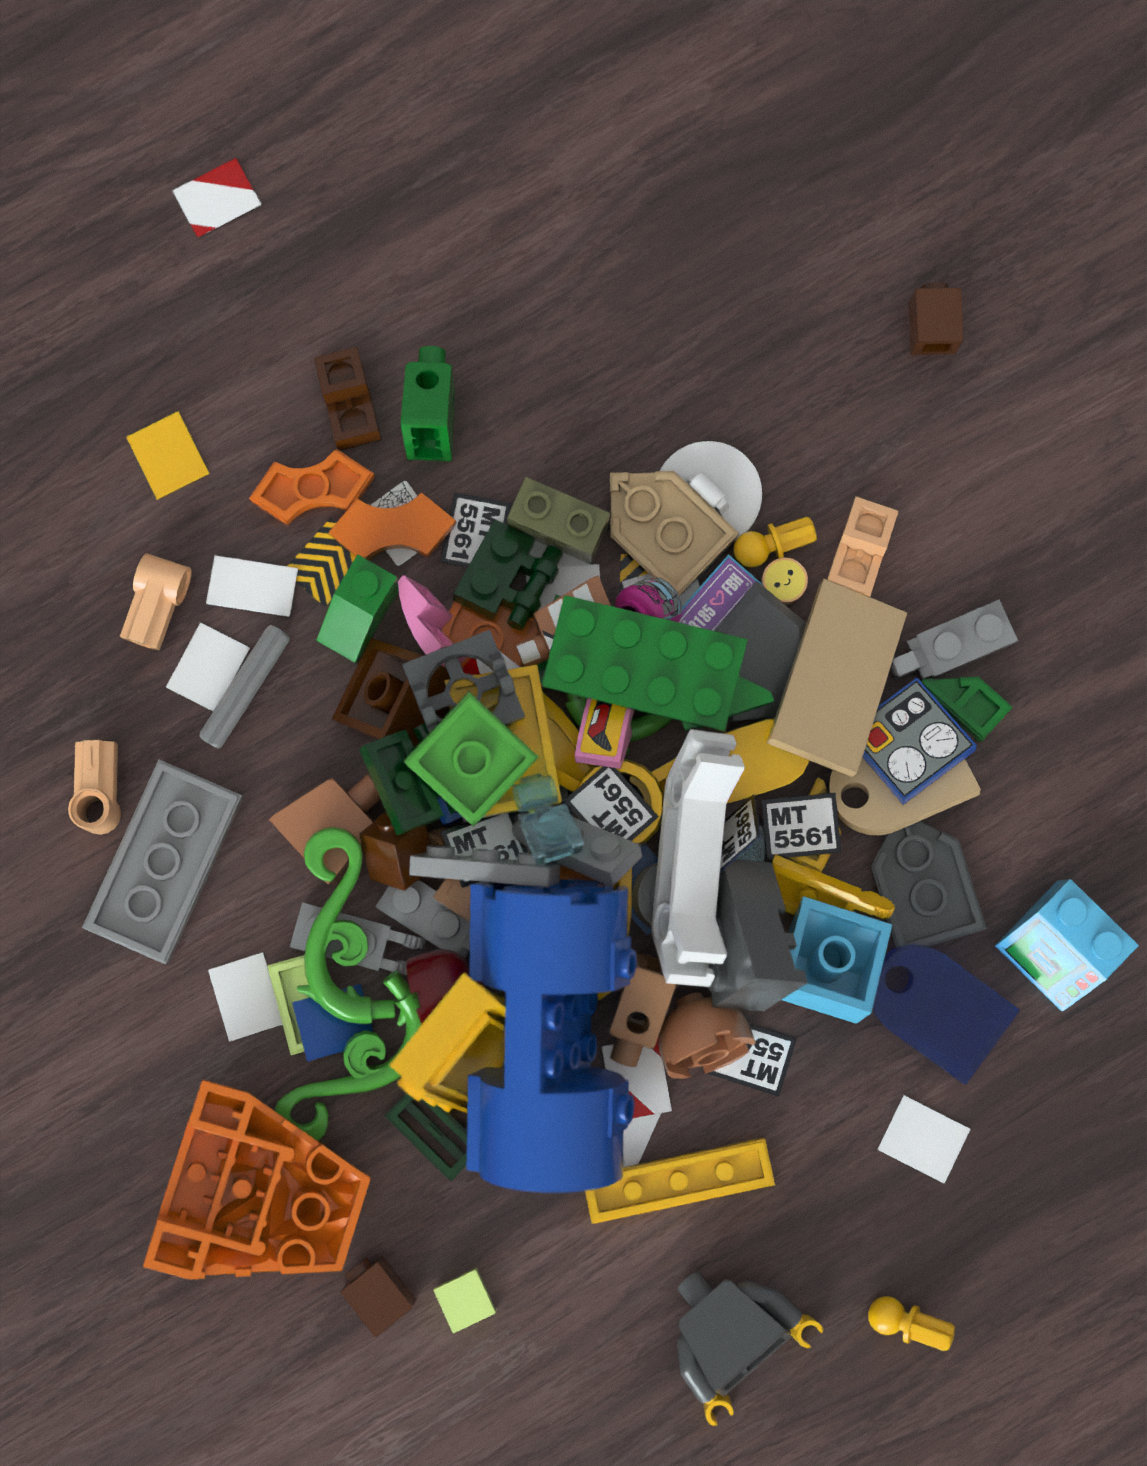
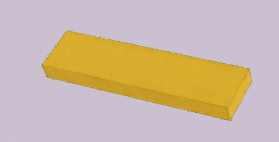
(683, 1180)

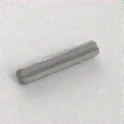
(244, 686)

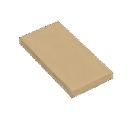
(837, 678)

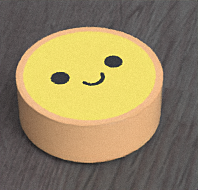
(785, 580)

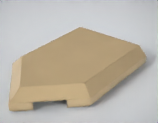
(666, 526)

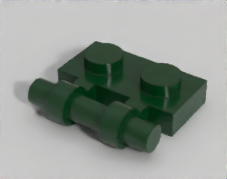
(494, 570)
(403, 793)

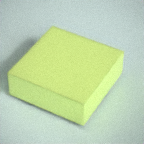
(464, 1300)

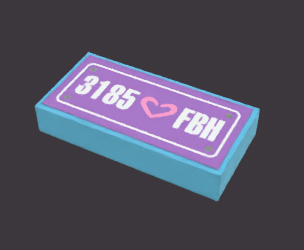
(717, 595)

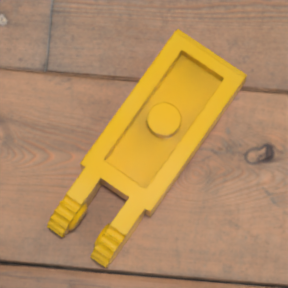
(801, 881)

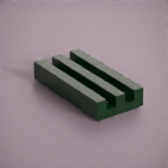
(438, 1161)

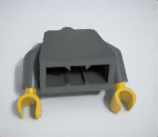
(731, 1335)

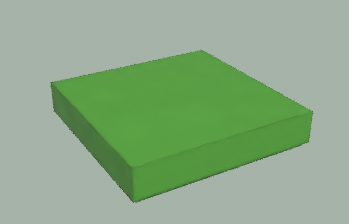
(470, 759)

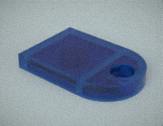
(942, 1010)

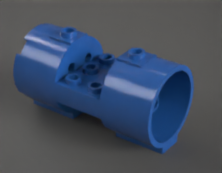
(548, 1113)

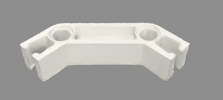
(691, 858)

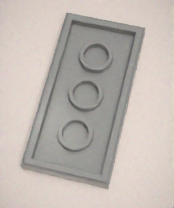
(163, 862)

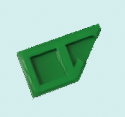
(970, 703)

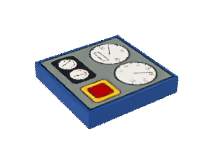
(914, 741)

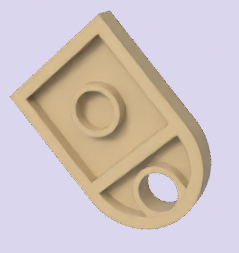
(883, 810)

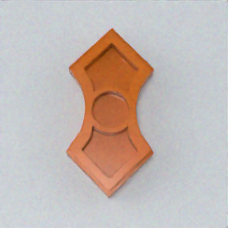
(291, 491)
(412, 526)

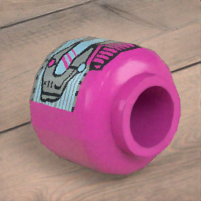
(651, 597)

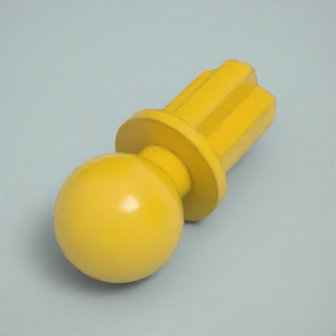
(753, 548)
(889, 1317)

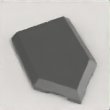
(771, 645)
(928, 885)

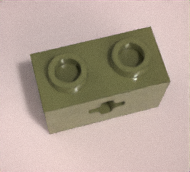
(558, 520)

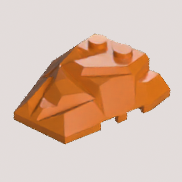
(253, 1195)

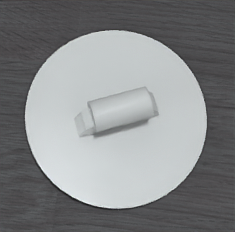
(722, 479)

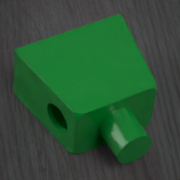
(428, 406)

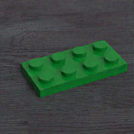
(644, 663)

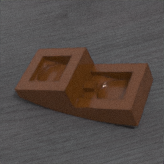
(347, 398)

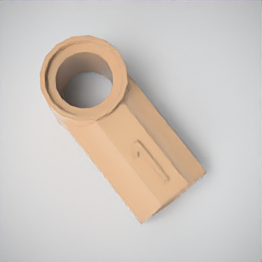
(158, 589)
(94, 781)

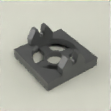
(478, 647)

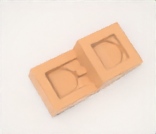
(862, 546)

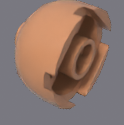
(702, 1036)

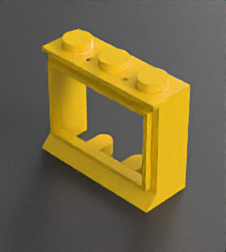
(452, 1043)

